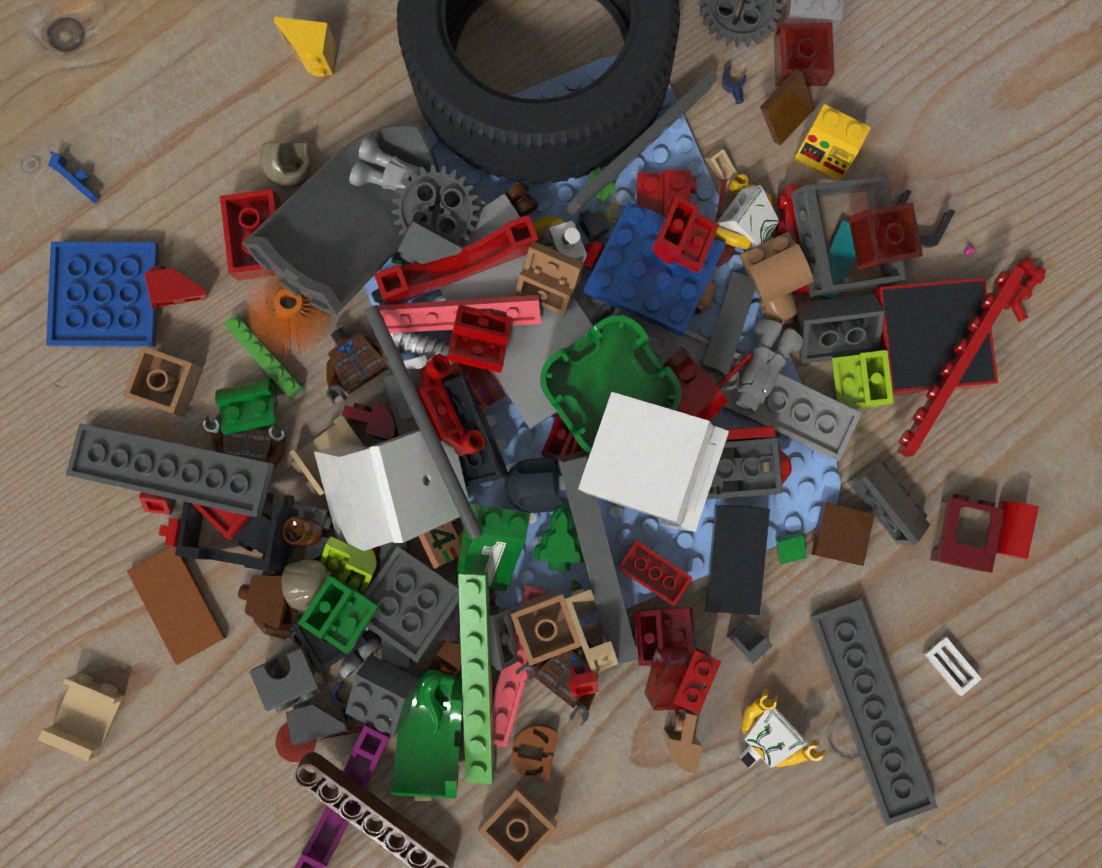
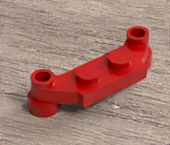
(441, 410)

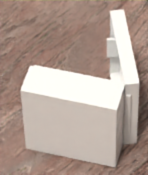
(654, 461)
(380, 490)

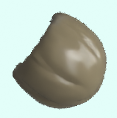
(285, 162)
(302, 582)

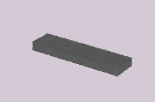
(729, 324)

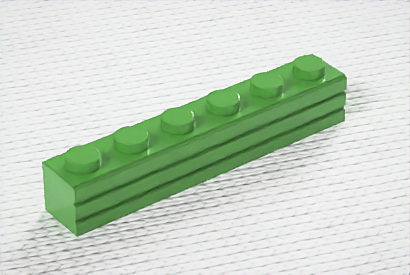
(266, 360)

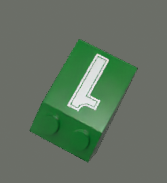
(497, 548)

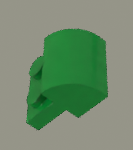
(247, 405)
(339, 614)

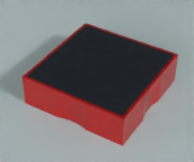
(924, 327)

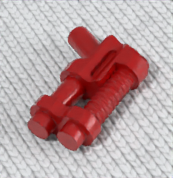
(1024, 291)

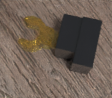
(597, 224)

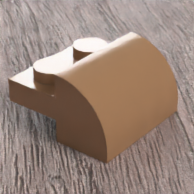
(777, 267)
(551, 277)
(682, 742)

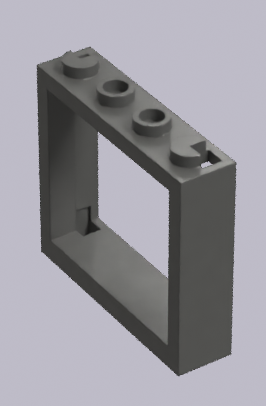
(812, 235)

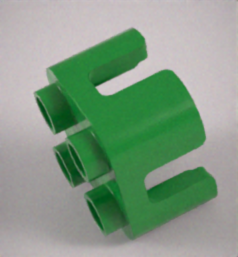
(602, 362)

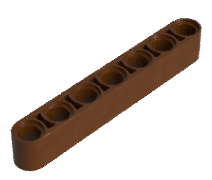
(369, 807)

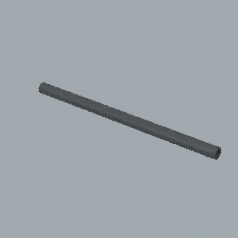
(423, 422)

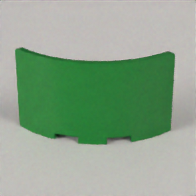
(426, 761)

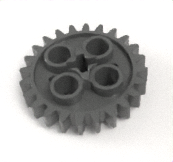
(763, 13)
(410, 203)

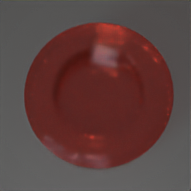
(677, 360)

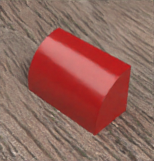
(1016, 529)

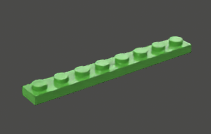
(476, 676)

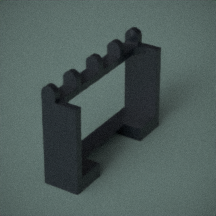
(276, 548)

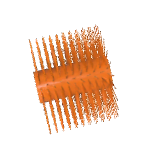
(288, 314)

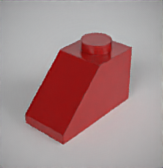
(170, 287)

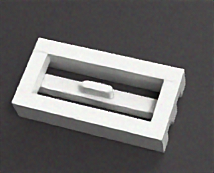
(936, 648)

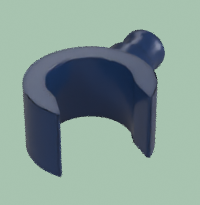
(736, 90)
(337, 701)

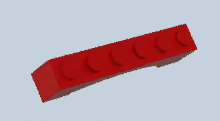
(413, 280)

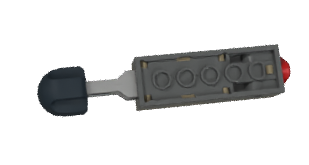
(742, 471)

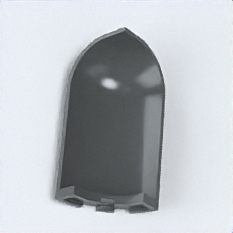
(337, 233)

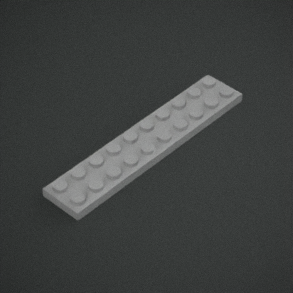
(790, 407)

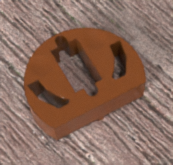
(524, 762)

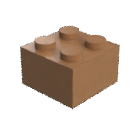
(162, 381)
(545, 626)
(517, 826)

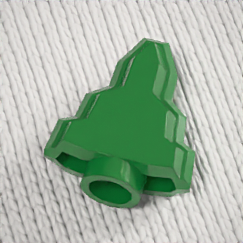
(560, 542)

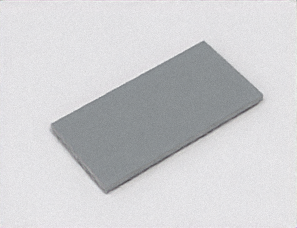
(527, 344)

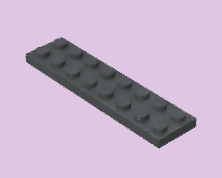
(170, 470)
(873, 712)

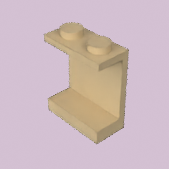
(305, 460)
(598, 657)
(83, 717)

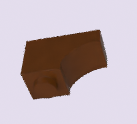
(448, 658)

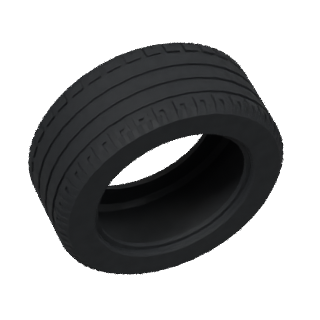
(538, 136)

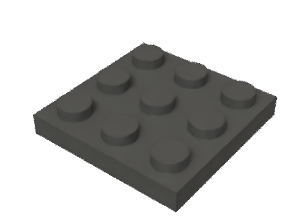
(411, 602)

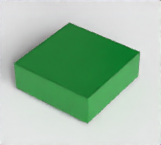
(791, 547)

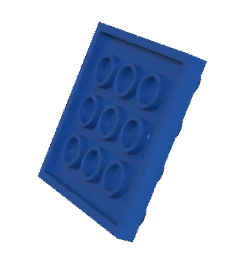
(640, 282)
(101, 295)

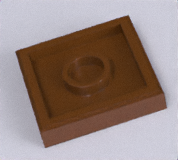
(787, 107)
(842, 534)

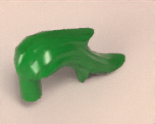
(426, 694)

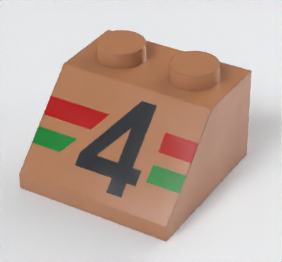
(442, 543)

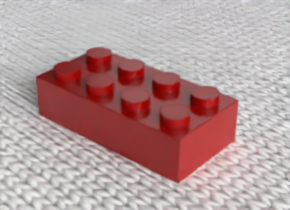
(654, 572)

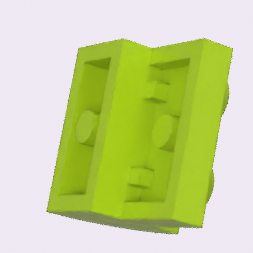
(863, 380)
(349, 563)

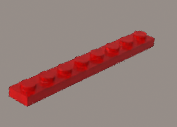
(954, 369)

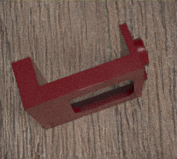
(964, 555)

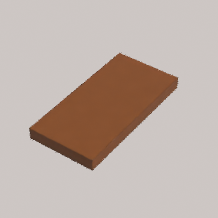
(176, 604)

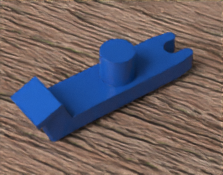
(57, 163)

